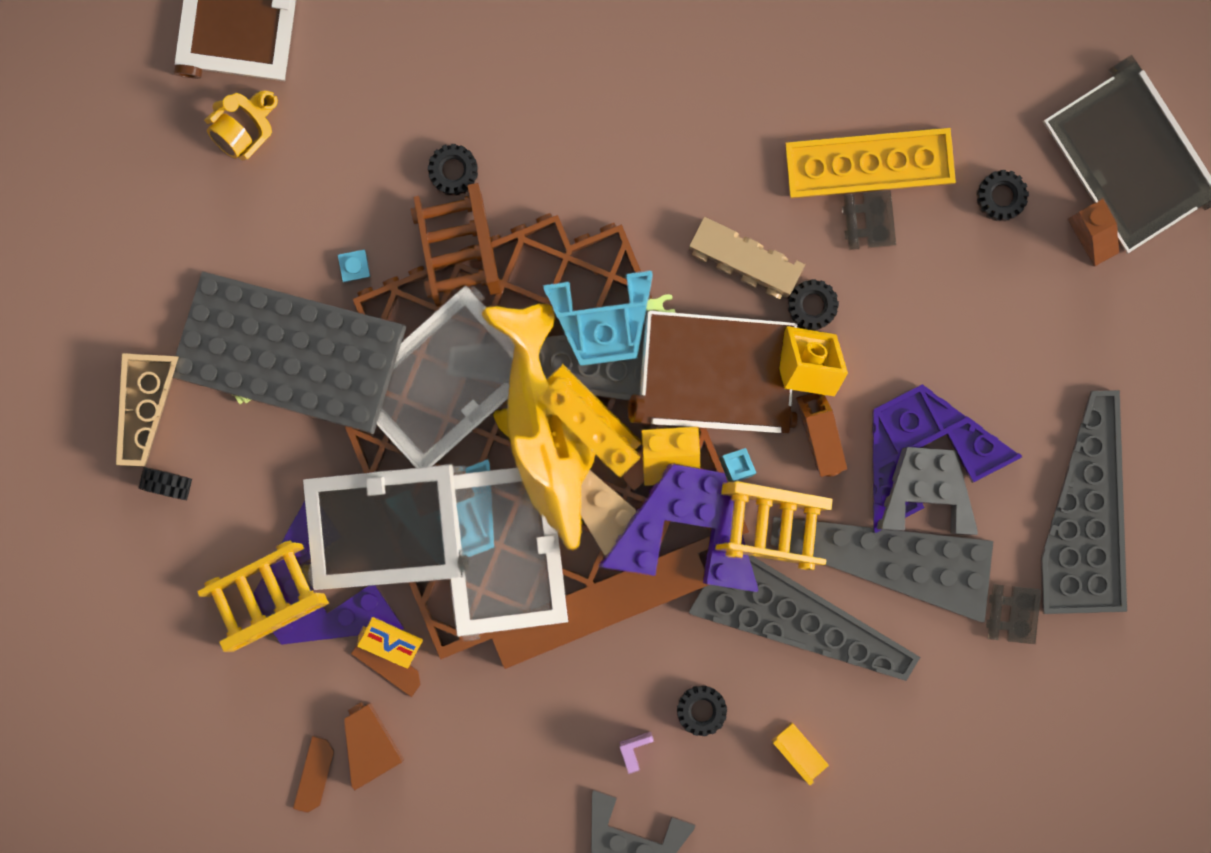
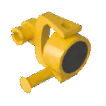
(230, 134)

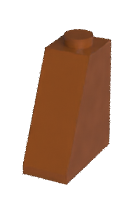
(1096, 231)
(822, 434)
(368, 746)

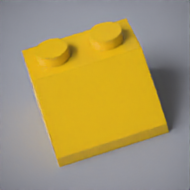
(812, 361)
(668, 447)

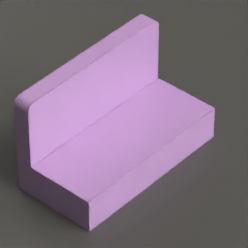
(628, 752)

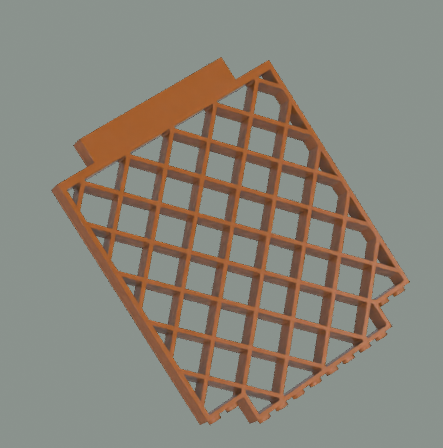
(599, 602)

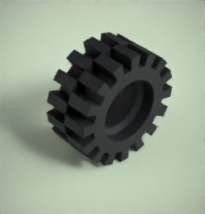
(443, 155)
(1019, 195)
(813, 321)
(165, 483)
(714, 722)

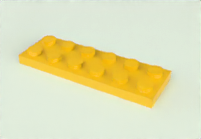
(870, 163)

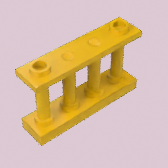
(591, 420)
(788, 503)
(284, 612)

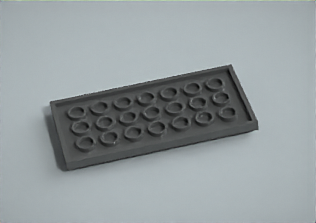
(288, 352)

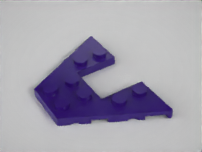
(918, 420)
(689, 498)
(320, 625)

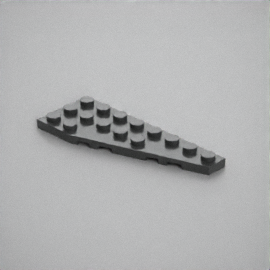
(1086, 539)

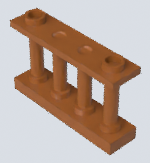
(481, 251)

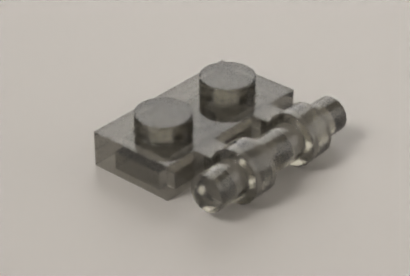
(878, 220)
(1022, 615)

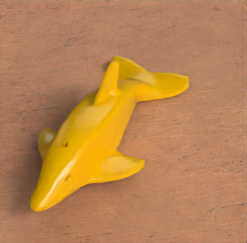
(544, 447)

